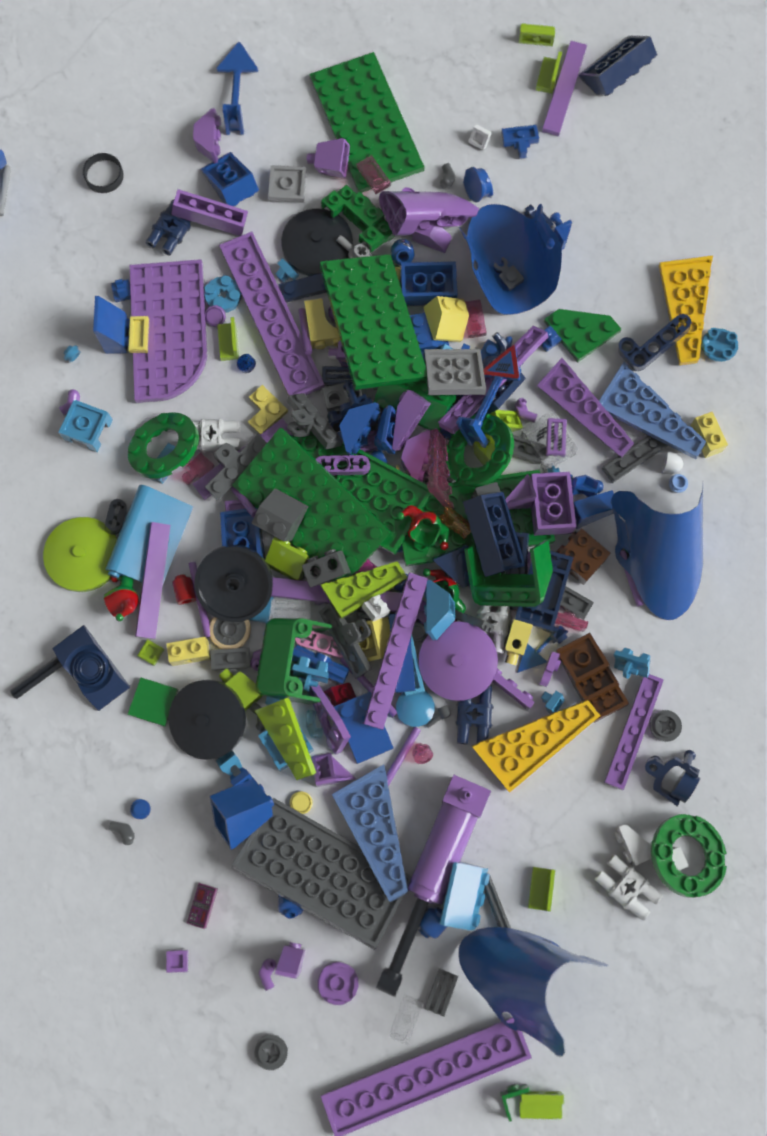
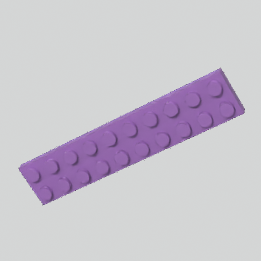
(271, 315)
(424, 1077)

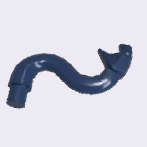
(501, 342)

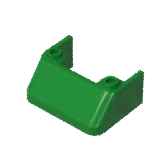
(511, 589)
(276, 658)

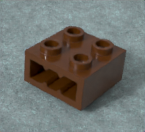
(587, 555)

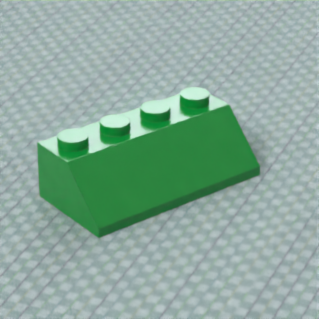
(438, 408)

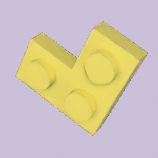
(270, 410)

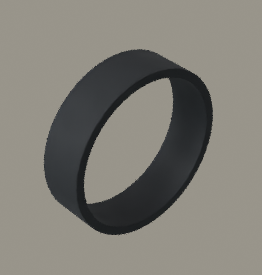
(100, 157)

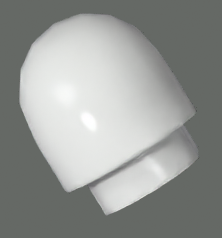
(672, 463)

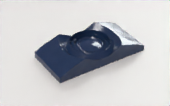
(545, 614)
(90, 668)

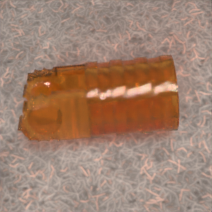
(455, 522)

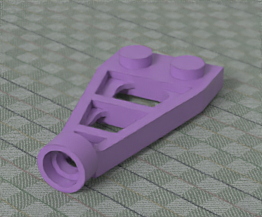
(337, 735)

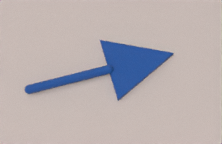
(532, 658)

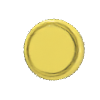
(301, 802)

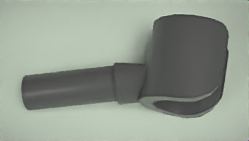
(444, 713)

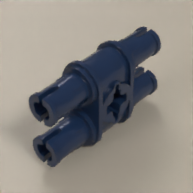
(170, 228)
(482, 722)

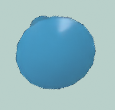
(720, 344)
(415, 709)

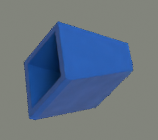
(240, 811)

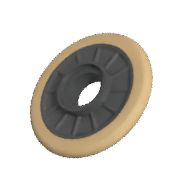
(231, 641)

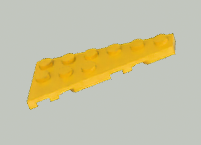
(686, 292)
(526, 748)

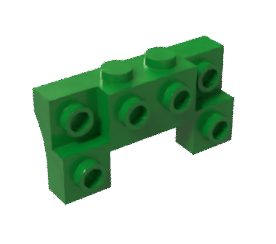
(362, 214)

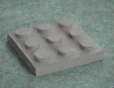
(454, 372)

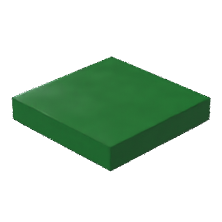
(152, 701)

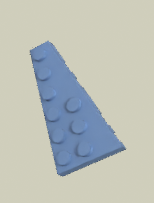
(646, 411)
(371, 818)

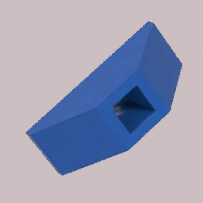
(357, 425)

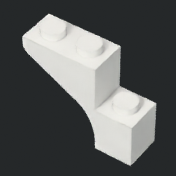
(639, 850)

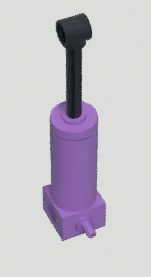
(430, 881)

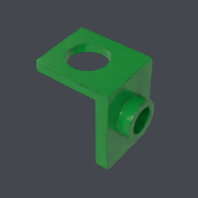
(512, 1091)

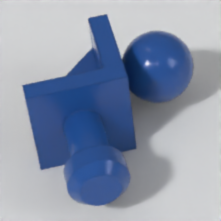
(561, 230)
(586, 485)

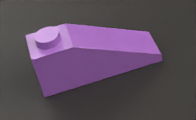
(408, 415)
(290, 960)

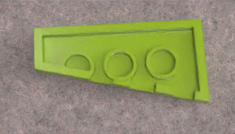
(351, 592)
(287, 736)

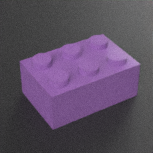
(554, 504)

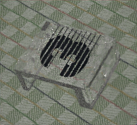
(536, 436)

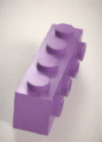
(209, 212)

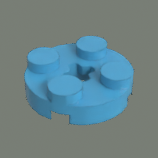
(219, 285)

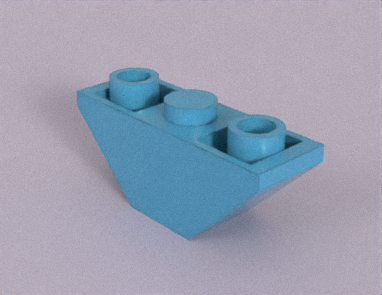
(439, 610)

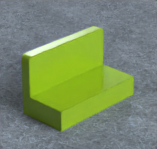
(537, 34)
(548, 74)
(228, 341)
(541, 889)
(541, 1105)

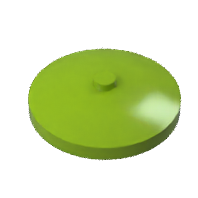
(79, 554)

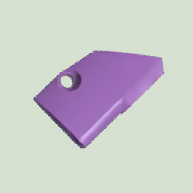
(409, 207)

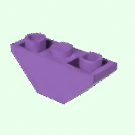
(207, 134)
(416, 455)

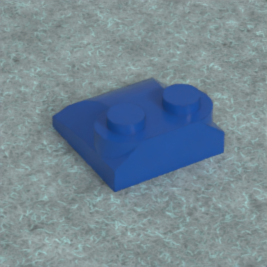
(385, 431)

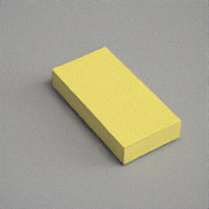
(138, 334)

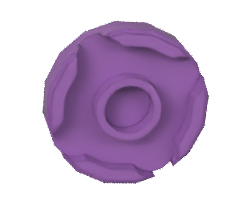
(338, 983)

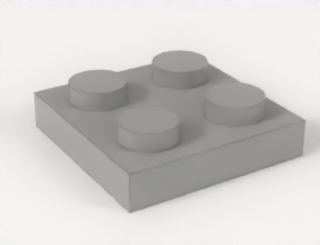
(287, 183)

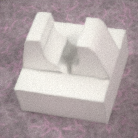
(479, 137)
(375, 608)

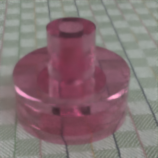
(422, 753)

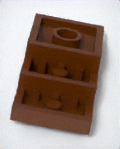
(592, 676)

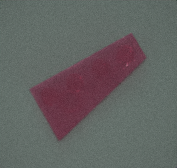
(438, 469)

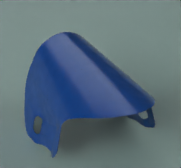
(522, 241)
(662, 551)
(513, 974)

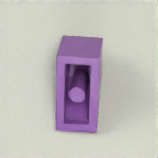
(432, 236)

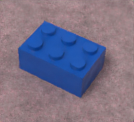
(426, 280)

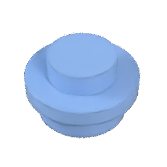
(678, 483)

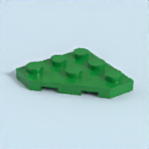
(582, 331)

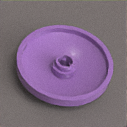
(458, 662)

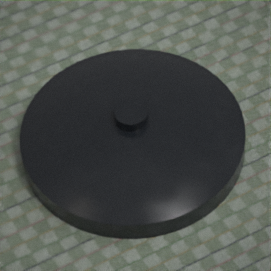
(312, 239)
(233, 583)
(207, 719)

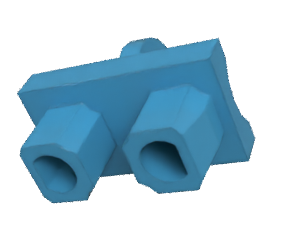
(631, 664)
(308, 675)

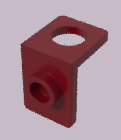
(340, 693)

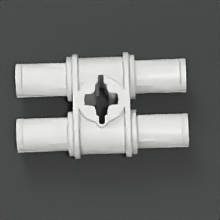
(219, 426)
(500, 629)
(639, 885)

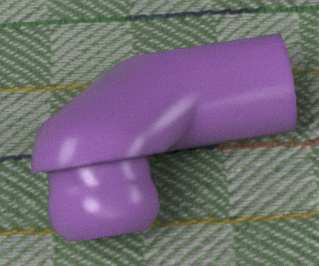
(72, 394)
(523, 412)
(265, 973)

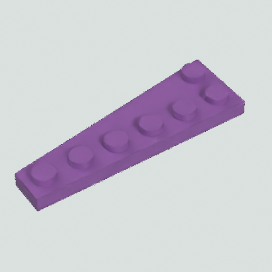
(575, 397)

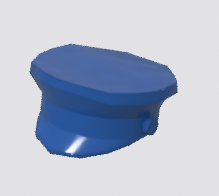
(477, 184)

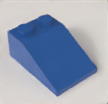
(230, 179)
(110, 327)
(239, 530)
(364, 740)

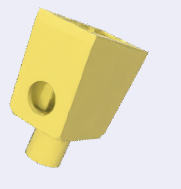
(521, 632)

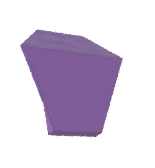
(523, 495)
(329, 770)

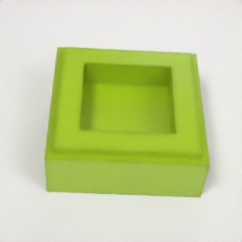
(150, 652)

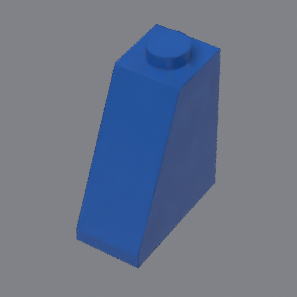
(593, 508)

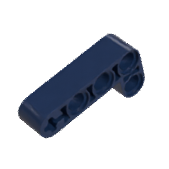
(657, 340)

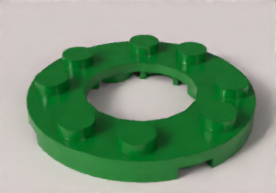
(499, 459)
(162, 467)
(714, 851)

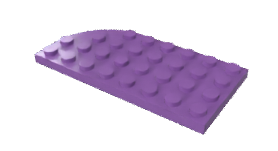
(177, 327)

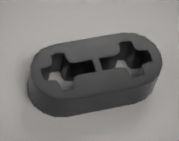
(119, 517)

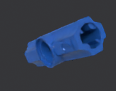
(335, 671)

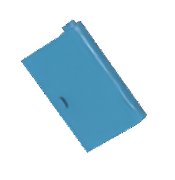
(131, 546)

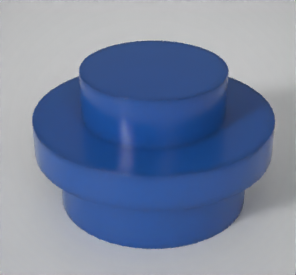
(140, 809)

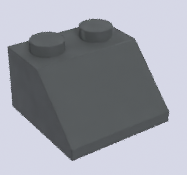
(280, 515)

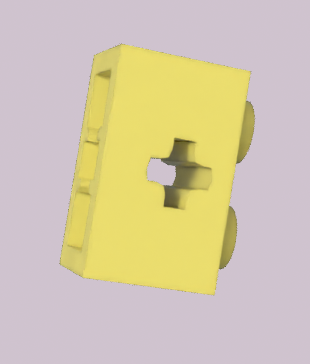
(710, 431)
(188, 651)

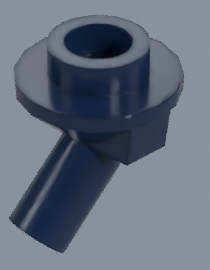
(559, 635)

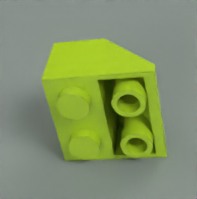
(287, 559)

